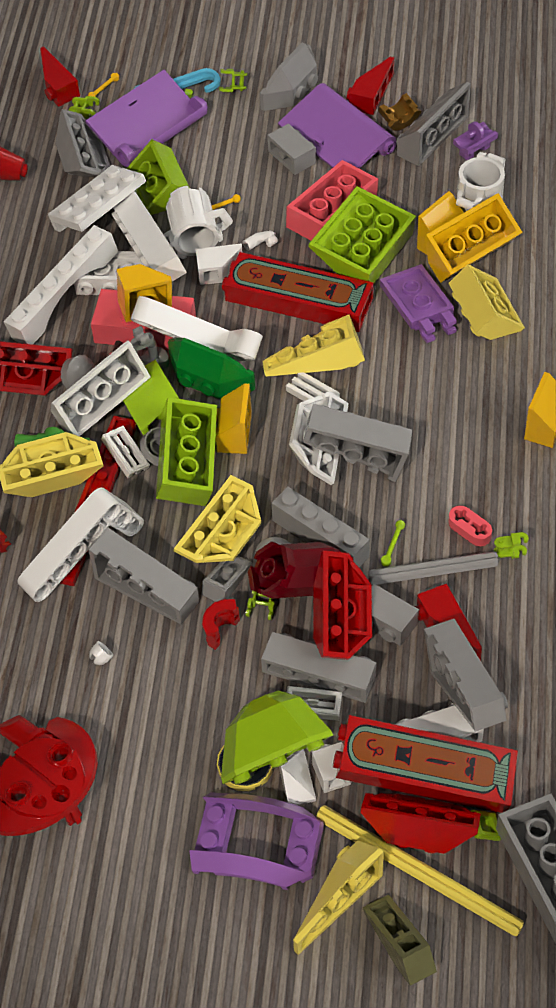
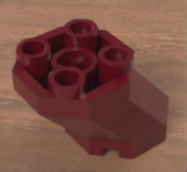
(286, 569)

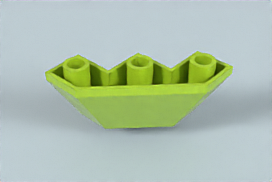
(268, 733)

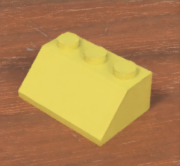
(484, 304)

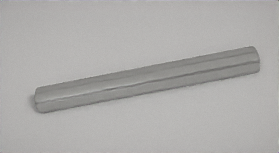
(433, 568)

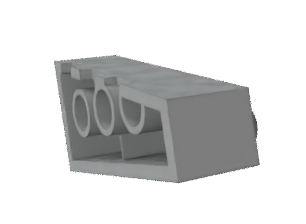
(359, 439)
(142, 577)
(464, 676)

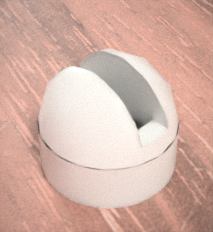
(100, 653)

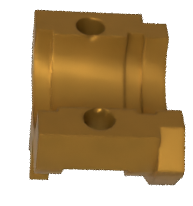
(400, 114)

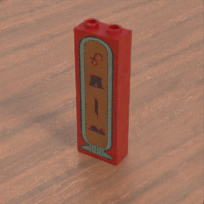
(297, 290)
(426, 764)

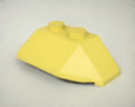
(49, 465)
(222, 525)

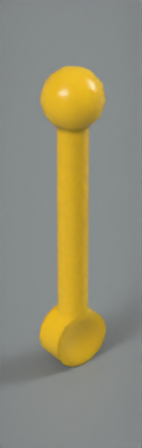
(114, 77)
(236, 199)

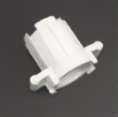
(480, 180)
(193, 221)

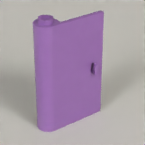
(148, 112)
(338, 128)

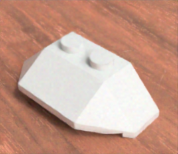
(315, 460)

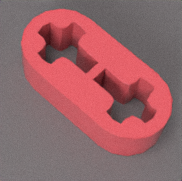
(472, 524)

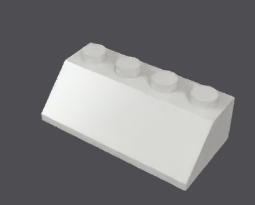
(100, 390)

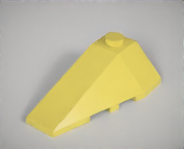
(329, 350)
(351, 876)

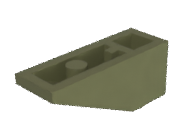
(401, 940)

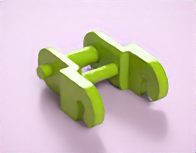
(241, 84)
(83, 103)
(511, 545)
(253, 601)

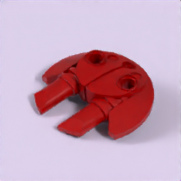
(45, 775)

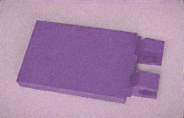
(420, 301)

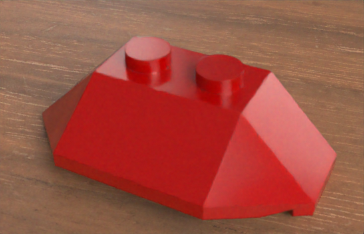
(31, 367)
(341, 606)
(419, 821)

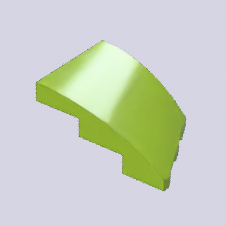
(150, 398)

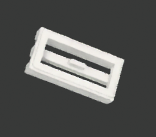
(309, 384)
(122, 454)
(324, 710)

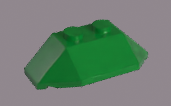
(207, 369)

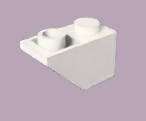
(215, 262)

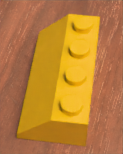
(470, 237)

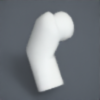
(260, 237)

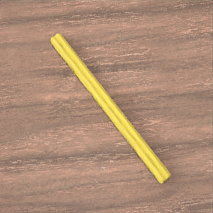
(423, 872)

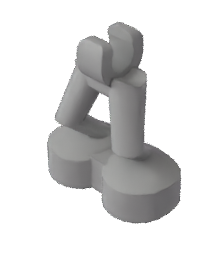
(142, 340)

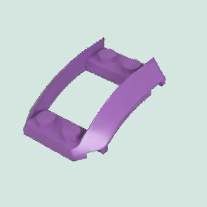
(215, 832)

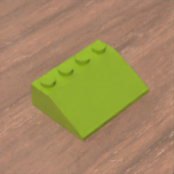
(363, 236)

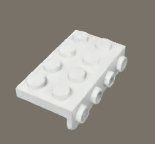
(95, 198)
(105, 277)

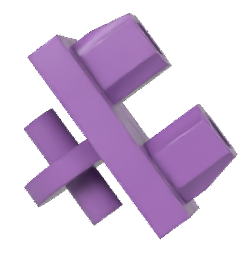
(476, 138)

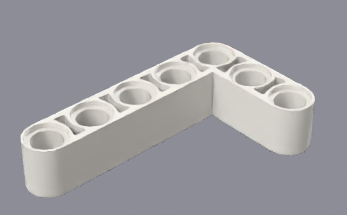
(238, 344)
(75, 539)

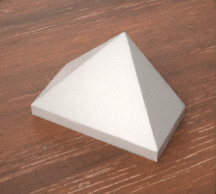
(297, 779)

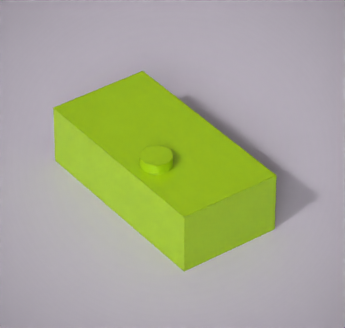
(186, 452)

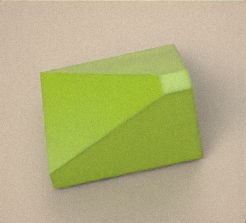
(487, 826)

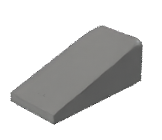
(225, 578)

